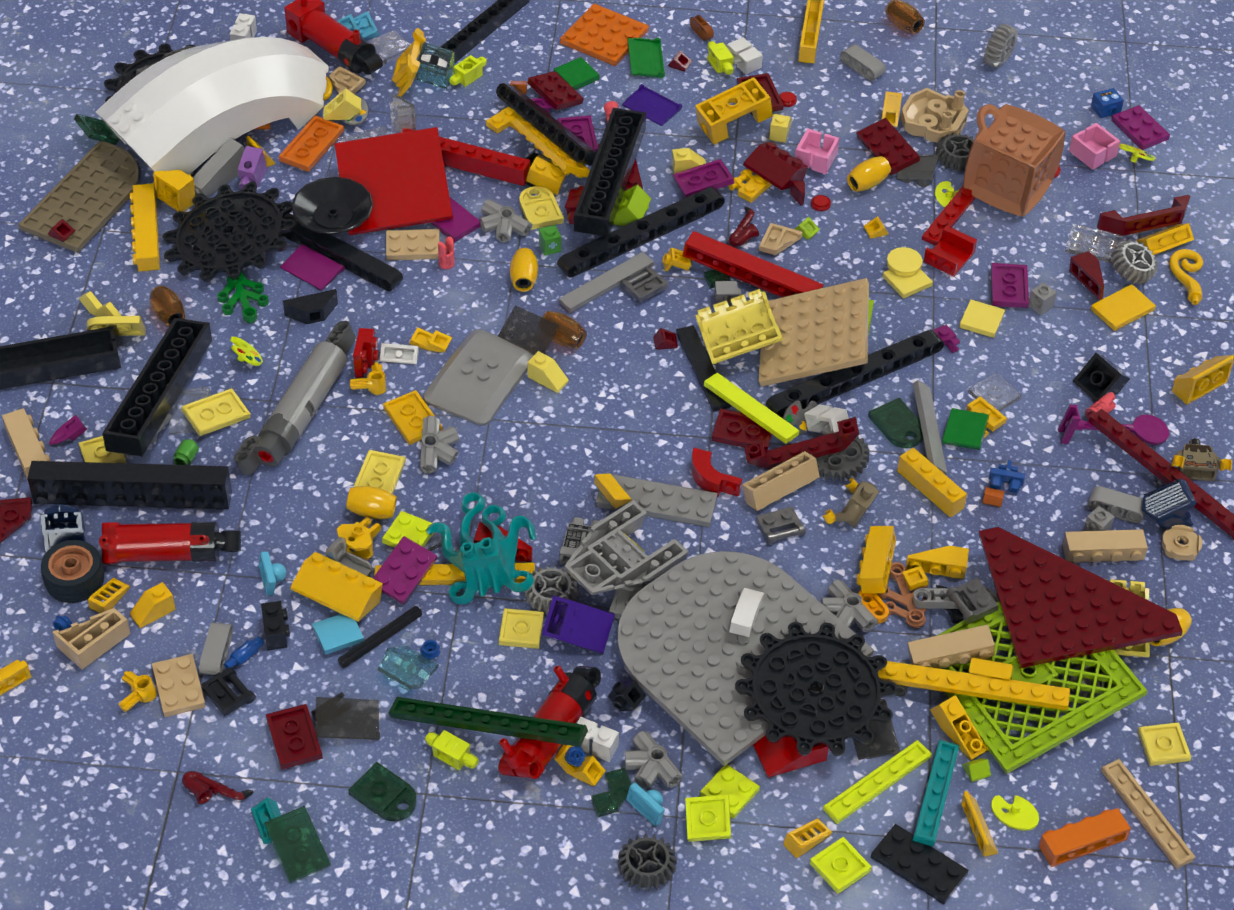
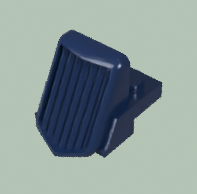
(1170, 504)
(62, 524)

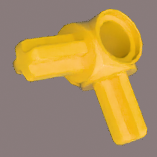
(374, 382)
(142, 690)

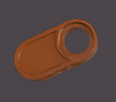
(701, 28)

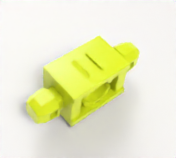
(720, 57)
(467, 71)
(451, 750)

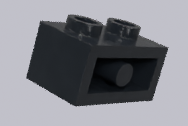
(274, 626)

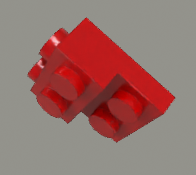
(365, 351)

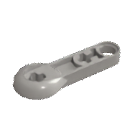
(937, 602)

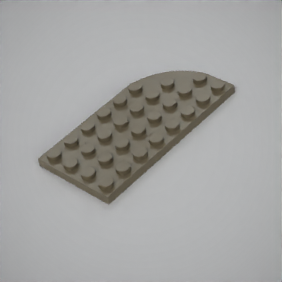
(86, 196)

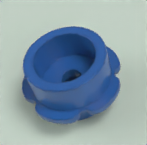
(62, 623)
(430, 645)
(571, 758)

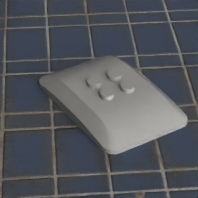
(478, 377)

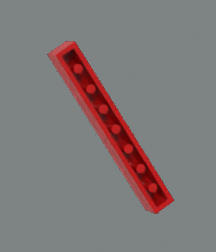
(483, 161)
(746, 267)

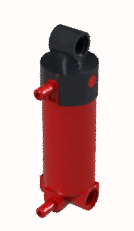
(166, 542)
(566, 703)

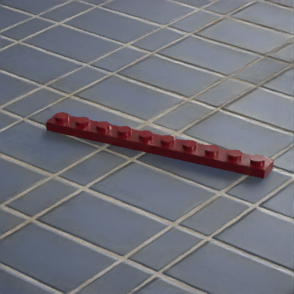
(1162, 468)

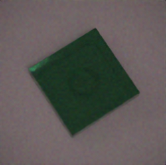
(96, 129)

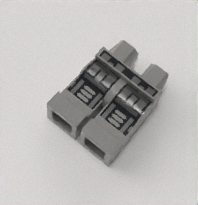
(574, 535)

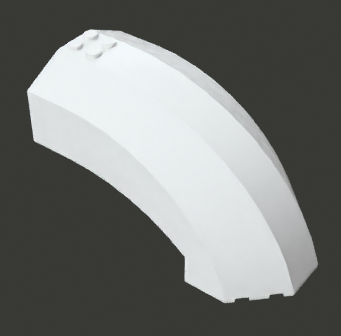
(211, 93)

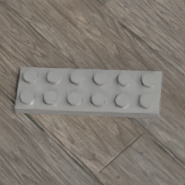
(666, 501)

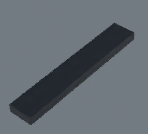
(700, 363)

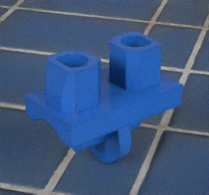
(1006, 474)

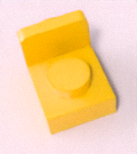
(675, 258)

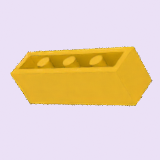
(931, 482)
(877, 559)

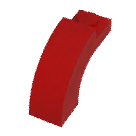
(709, 478)

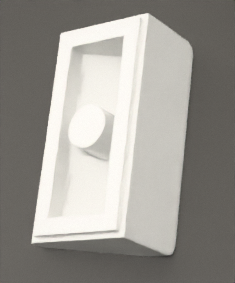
(399, 353)

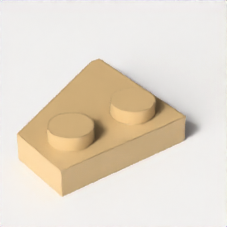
(344, 79)
(778, 239)

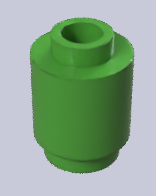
(185, 452)

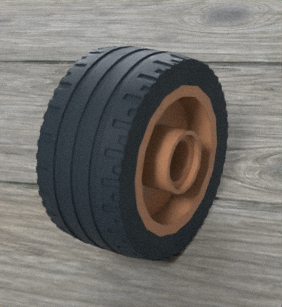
(72, 571)

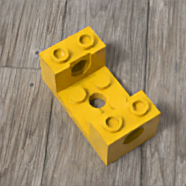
(716, 112)

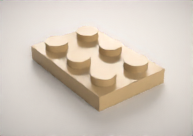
(412, 244)
(178, 685)

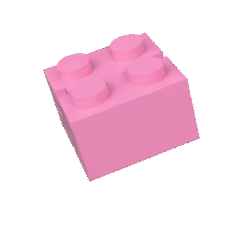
(1094, 146)
(812, 155)

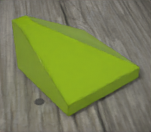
(808, 228)

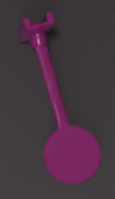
(1145, 427)

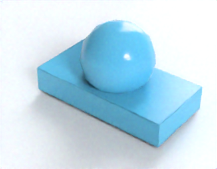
(270, 573)
(647, 803)

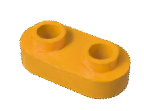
(875, 606)

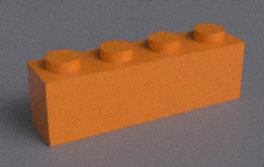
(1084, 837)

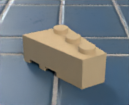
(92, 638)

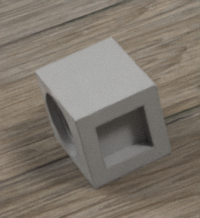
(725, 291)
(1042, 298)
(1099, 520)

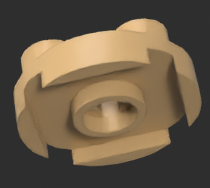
(1175, 550)

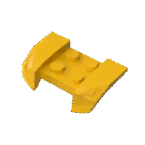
(406, 63)

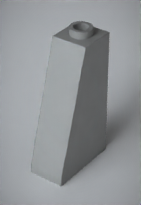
(219, 169)

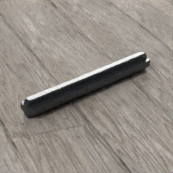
(379, 637)

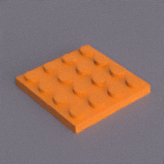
(603, 34)

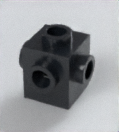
(626, 695)

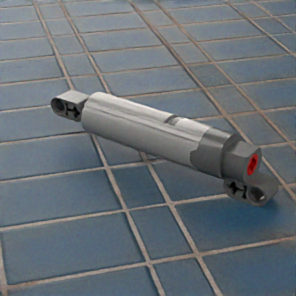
(298, 402)

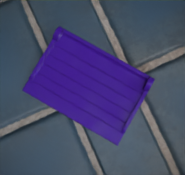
(657, 107)

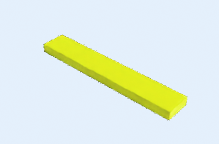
(751, 408)
(877, 782)

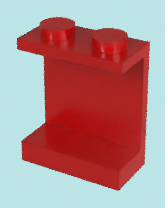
(951, 251)

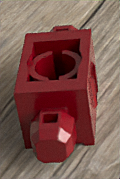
(572, 202)

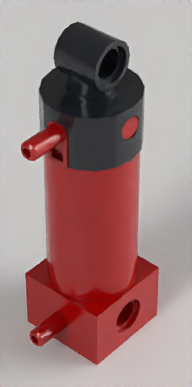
(309, 21)

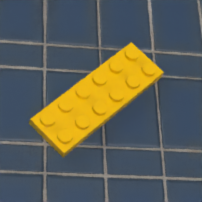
(551, 150)

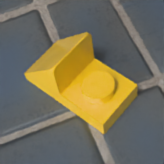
(892, 107)

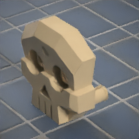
(934, 115)

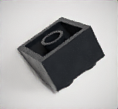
(1100, 377)

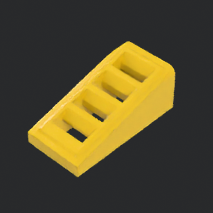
(95, 599)
(797, 846)

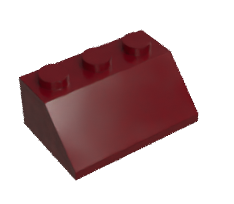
(775, 165)

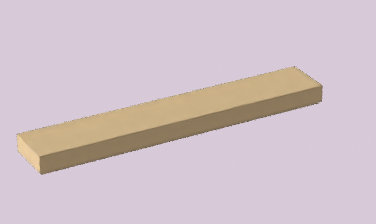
(1148, 814)

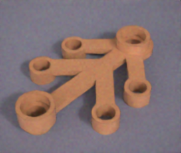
(904, 599)

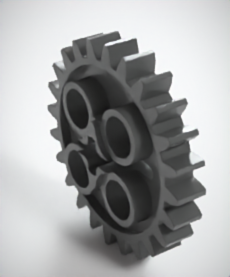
(844, 462)

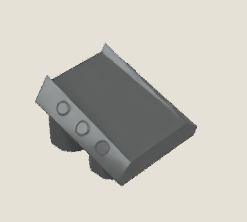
(920, 172)

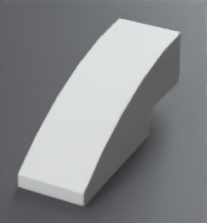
(746, 612)

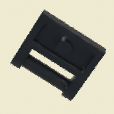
(223, 695)

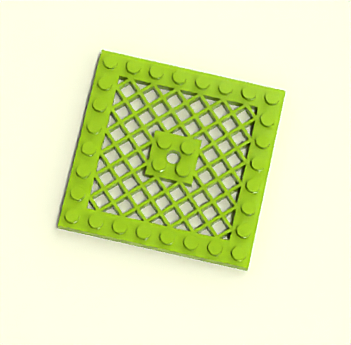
(1012, 756)

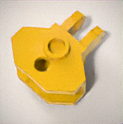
(359, 537)

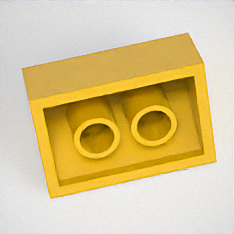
(1203, 378)

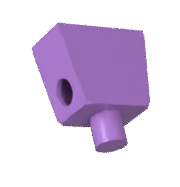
(252, 166)

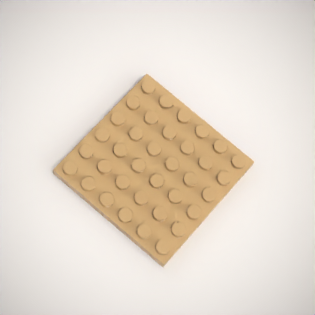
(819, 333)

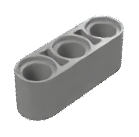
(862, 62)
(1117, 503)
(216, 648)

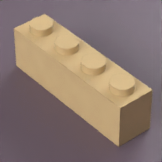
(24, 438)
(780, 481)
(1104, 546)
(952, 648)

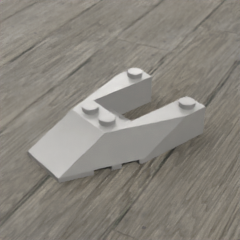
(613, 561)

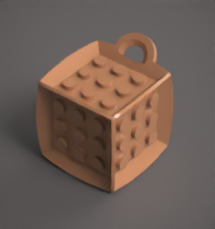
(1013, 158)

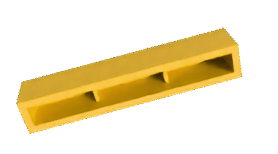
(811, 31)
(146, 227)

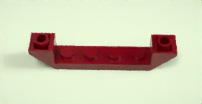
(1115, 224)
(817, 447)

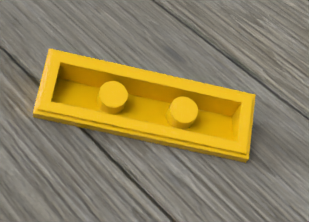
(978, 825)

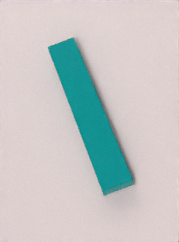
(936, 793)

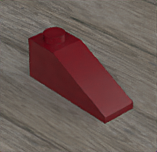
(1088, 272)

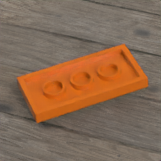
(311, 143)

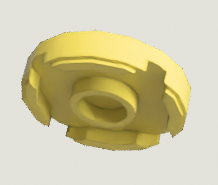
(904, 261)

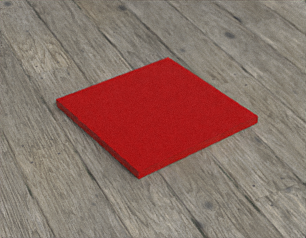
(402, 176)

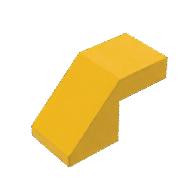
(588, 772)

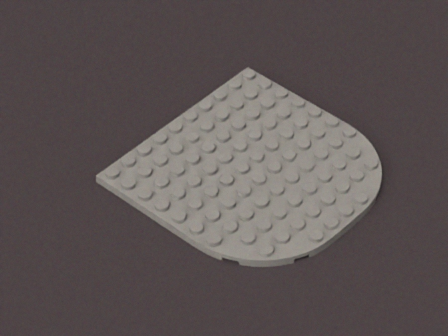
(682, 646)

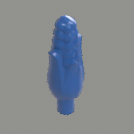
(244, 652)

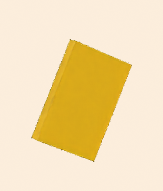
(1123, 307)
(408, 415)

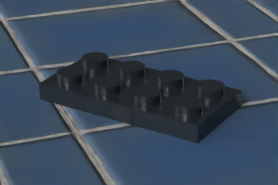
(919, 864)

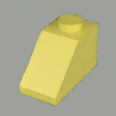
(342, 107)
(780, 128)
(685, 159)
(546, 372)

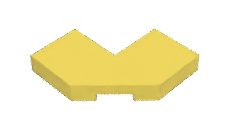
(96, 308)

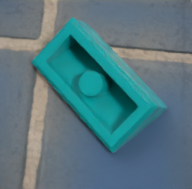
(264, 812)

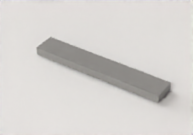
(605, 282)
(929, 425)

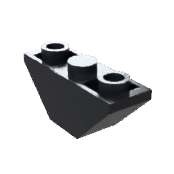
(311, 307)

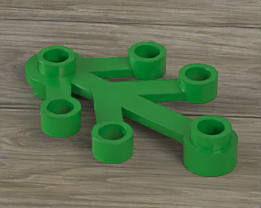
(249, 313)

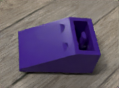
(578, 624)

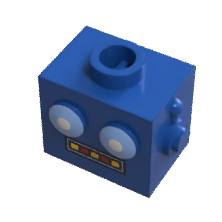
(1107, 102)

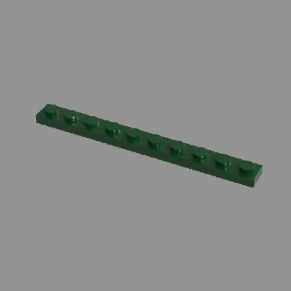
(489, 721)

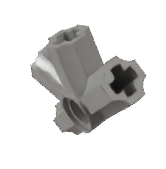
(503, 220)
(441, 445)
(848, 606)
(652, 762)

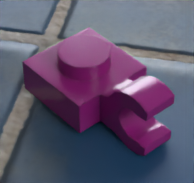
(948, 337)

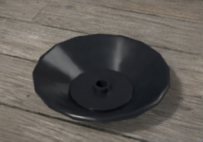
(332, 205)

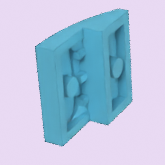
(362, 23)
(337, 633)

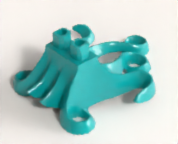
(488, 561)

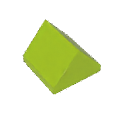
(977, 769)

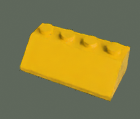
(337, 586)

